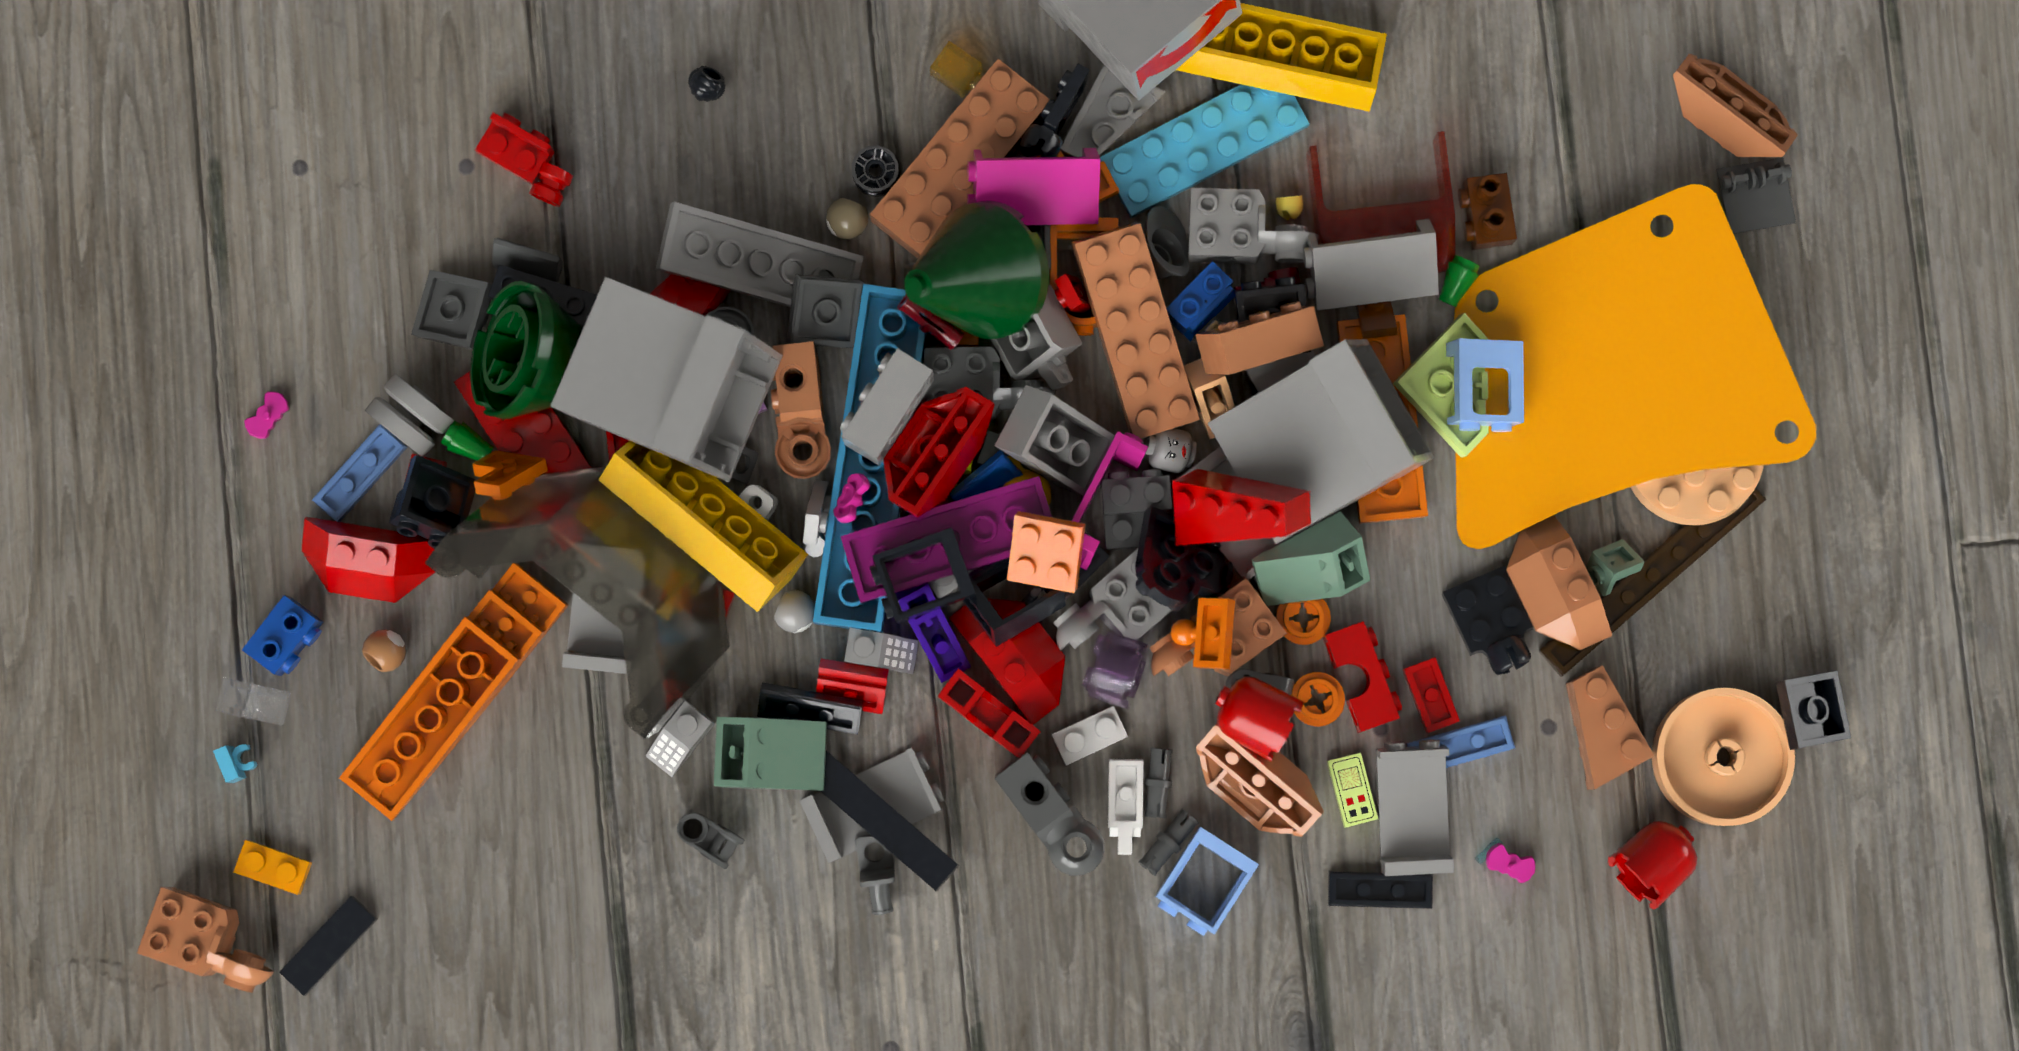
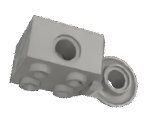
(1232, 229)
(1116, 604)

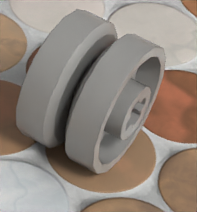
(409, 415)

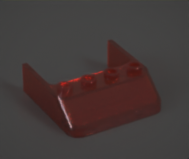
(1389, 219)

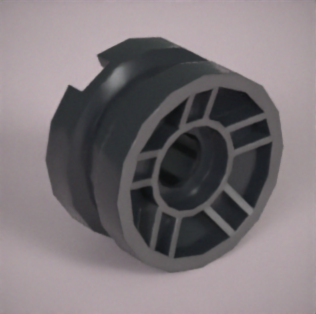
(872, 157)

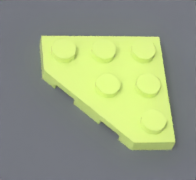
(1430, 386)

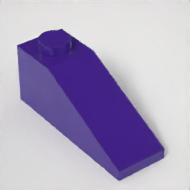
(934, 633)

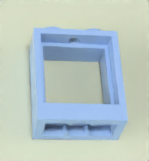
(1227, 853)

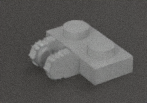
(816, 519)

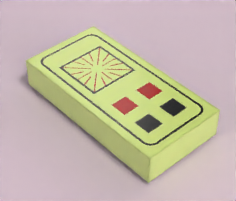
(1352, 790)

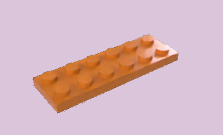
(1406, 495)

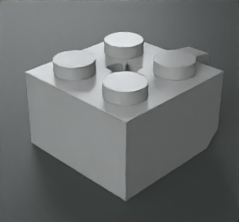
(1041, 346)

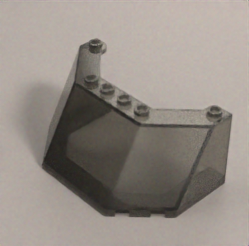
(617, 565)

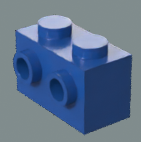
(283, 636)

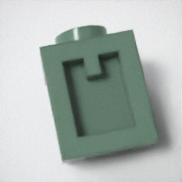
(1612, 564)

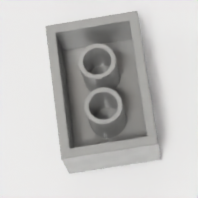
(886, 406)
(1054, 440)

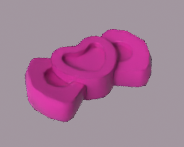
(267, 415)
(851, 497)
(1520, 868)

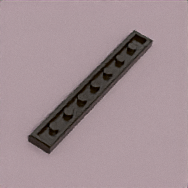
(1657, 572)

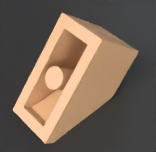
(1209, 393)

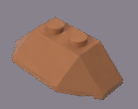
(1731, 110)
(1557, 586)
(1266, 793)

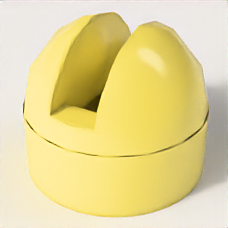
(1289, 206)

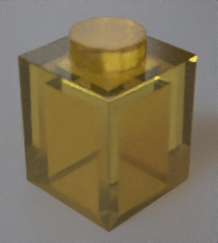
(956, 69)

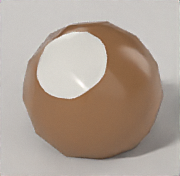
(384, 650)

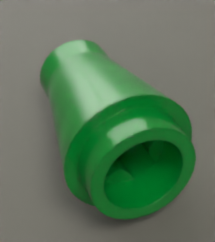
(1458, 279)
(465, 441)

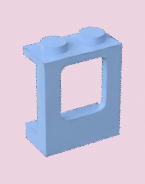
(1486, 354)

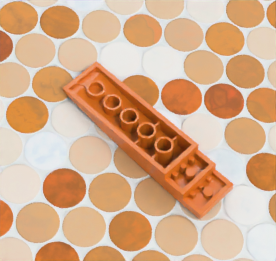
(453, 690)

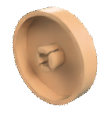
(1699, 495)
(1689, 744)

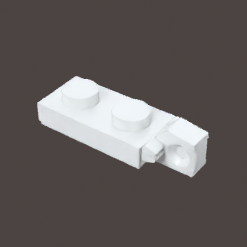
(1125, 801)

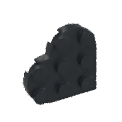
(1180, 572)

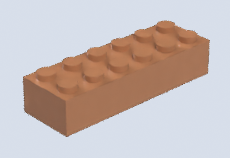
(937, 181)
(1135, 330)

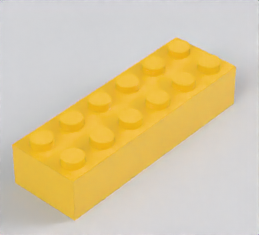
(1294, 57)
(705, 522)

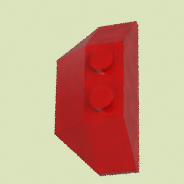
(936, 449)
(365, 559)
(1025, 666)

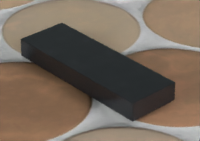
(791, 703)
(1378, 890)
(328, 945)

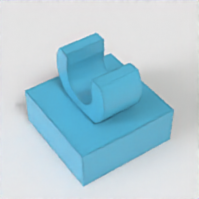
(231, 764)

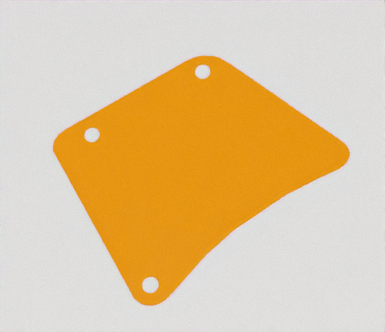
(1634, 367)

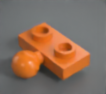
(1210, 633)

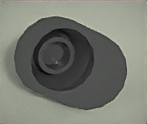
(1166, 243)

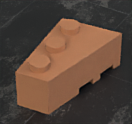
(1259, 340)
(1604, 728)

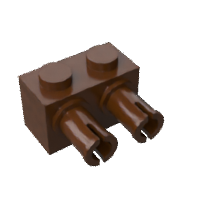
(1488, 211)

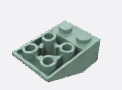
(1313, 564)
(770, 753)

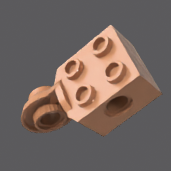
(800, 411)
(1253, 632)
(199, 939)

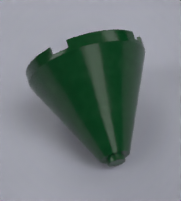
(982, 271)
(522, 352)

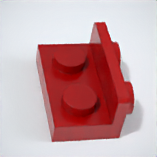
(515, 148)

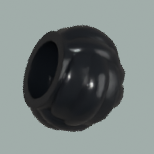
(706, 84)

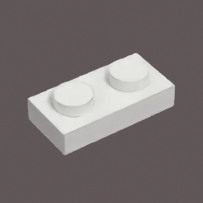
(1089, 735)

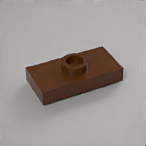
(1376, 320)

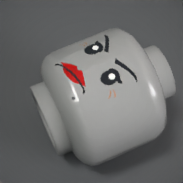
(1171, 450)

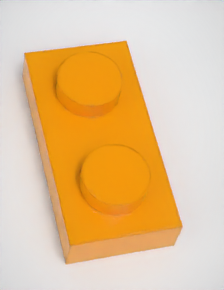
(272, 867)

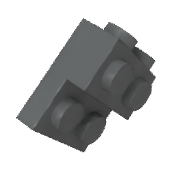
(1127, 500)

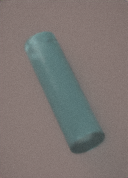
(1482, 856)

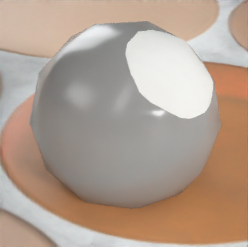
(795, 611)

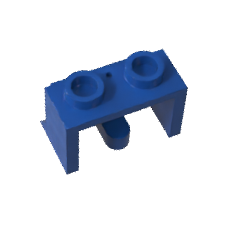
(1201, 301)

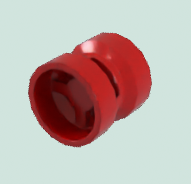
(552, 182)

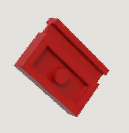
(854, 682)

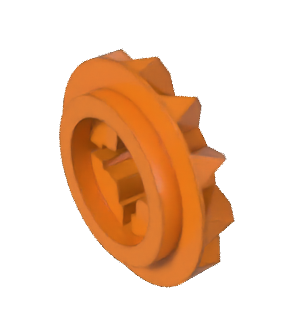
(1315, 628)
(1332, 705)

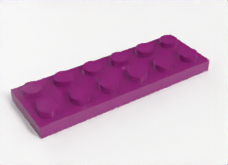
(980, 526)

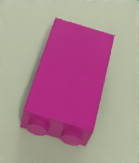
(1040, 187)
(1125, 449)

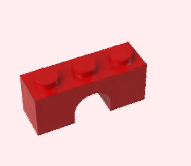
(1356, 647)
(988, 714)

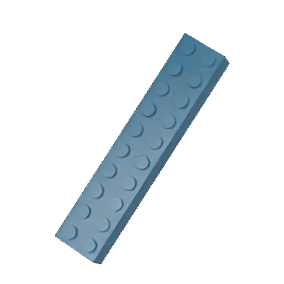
(878, 332)

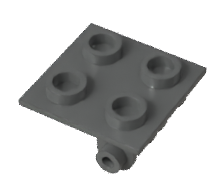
(1757, 195)

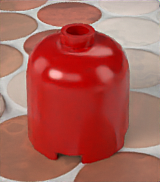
(1256, 715)
(1655, 861)

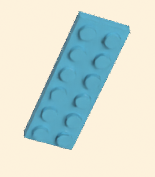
(1201, 144)

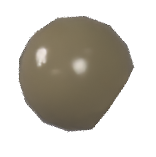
(846, 218)

